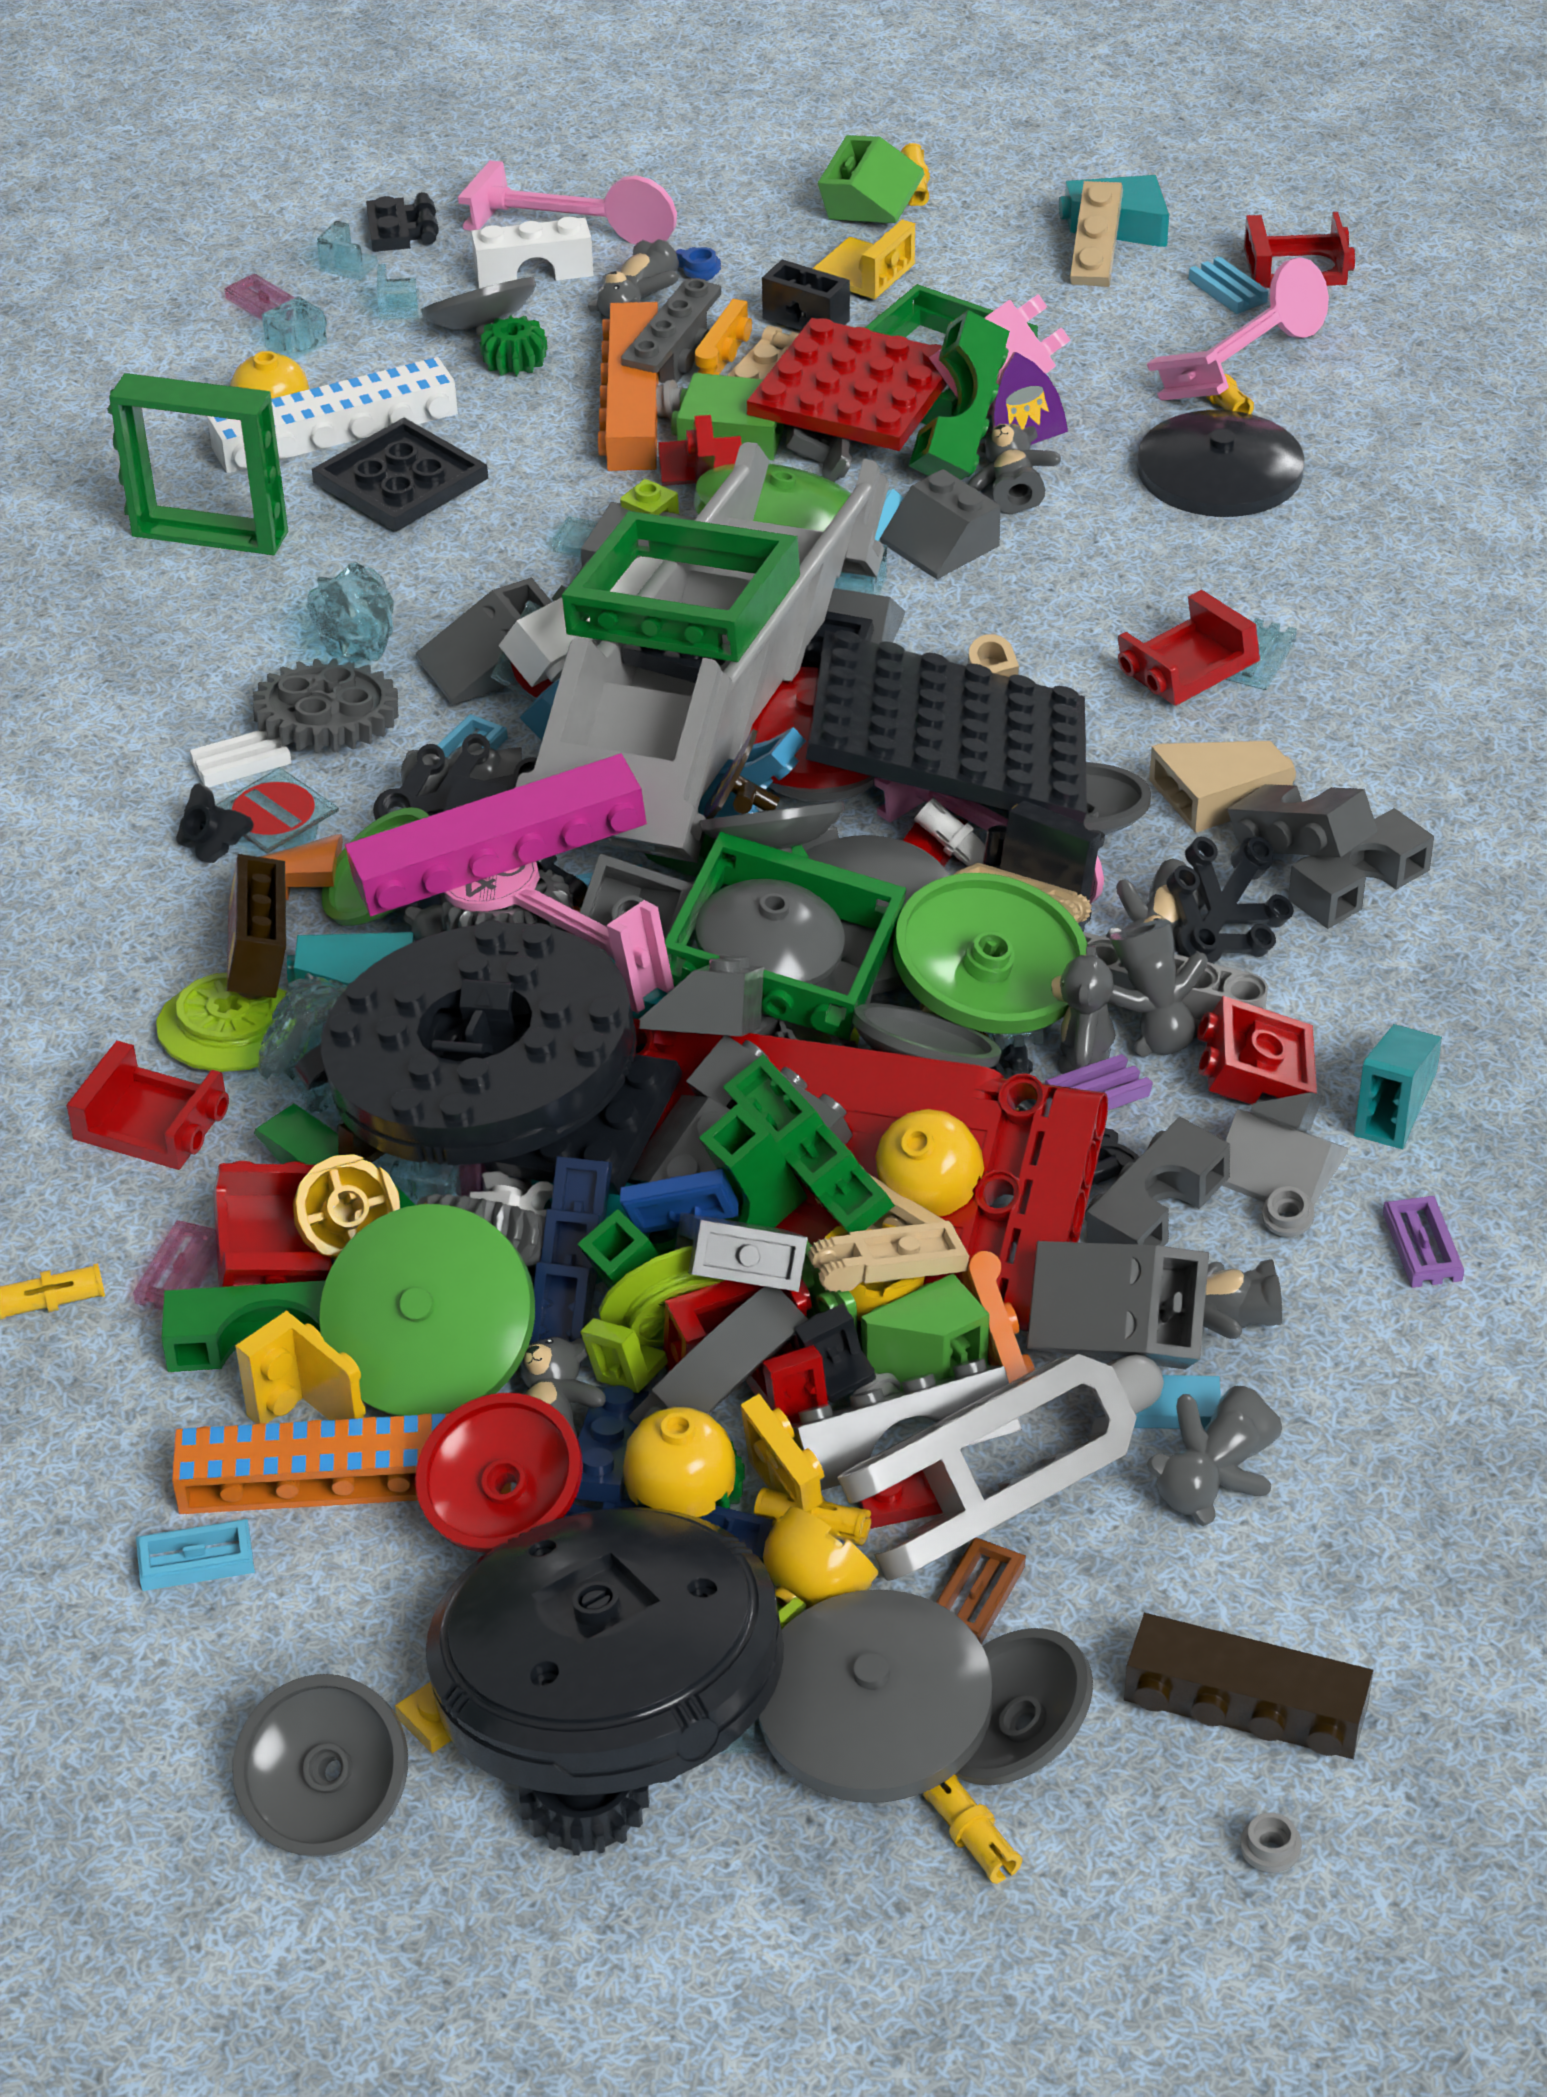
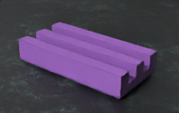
(1107, 1075)
(1431, 1270)

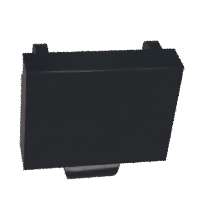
(1045, 848)

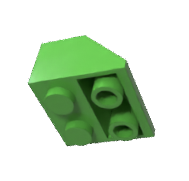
(868, 181)
(926, 1331)

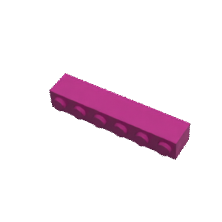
(496, 834)

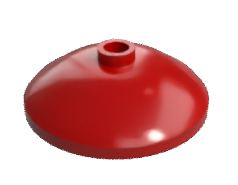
(481, 1451)

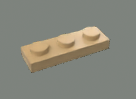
(1096, 233)

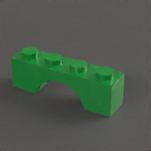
(973, 355)
(207, 1323)

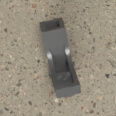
(726, 1355)

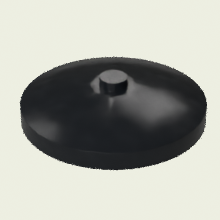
(1220, 463)

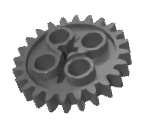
(325, 705)

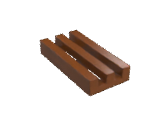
(998, 1596)

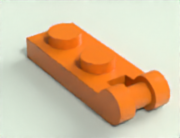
(1003, 1323)

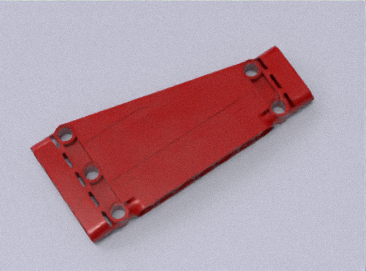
(1035, 1154)

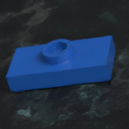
(659, 1203)

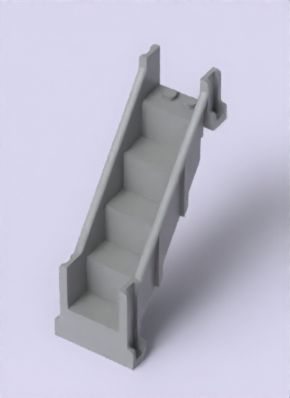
(685, 731)

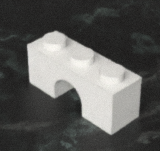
(503, 249)

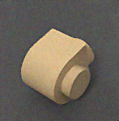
(994, 653)

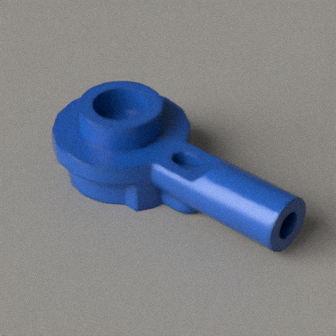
(699, 262)

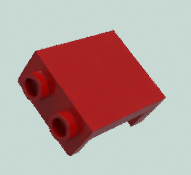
(1194, 653)
(145, 1110)
(258, 1228)
(699, 1312)

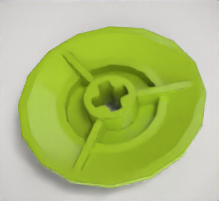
(215, 1026)
(641, 1294)

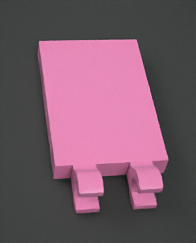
(1020, 339)

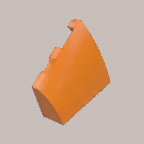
(310, 863)

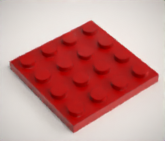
(851, 384)

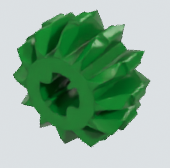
(513, 345)

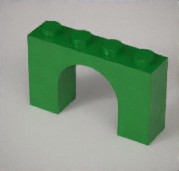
(756, 1172)

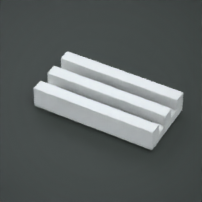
(238, 758)

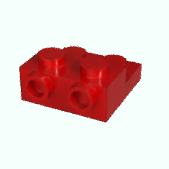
(1256, 1052)

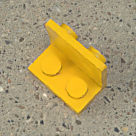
(876, 265)
(295, 1363)

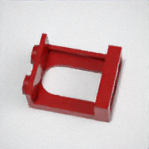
(1261, 248)

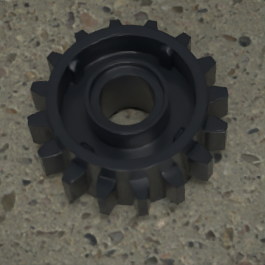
(583, 1820)

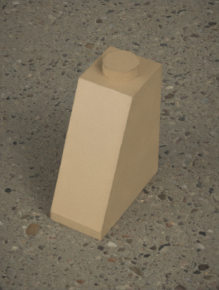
(1212, 776)

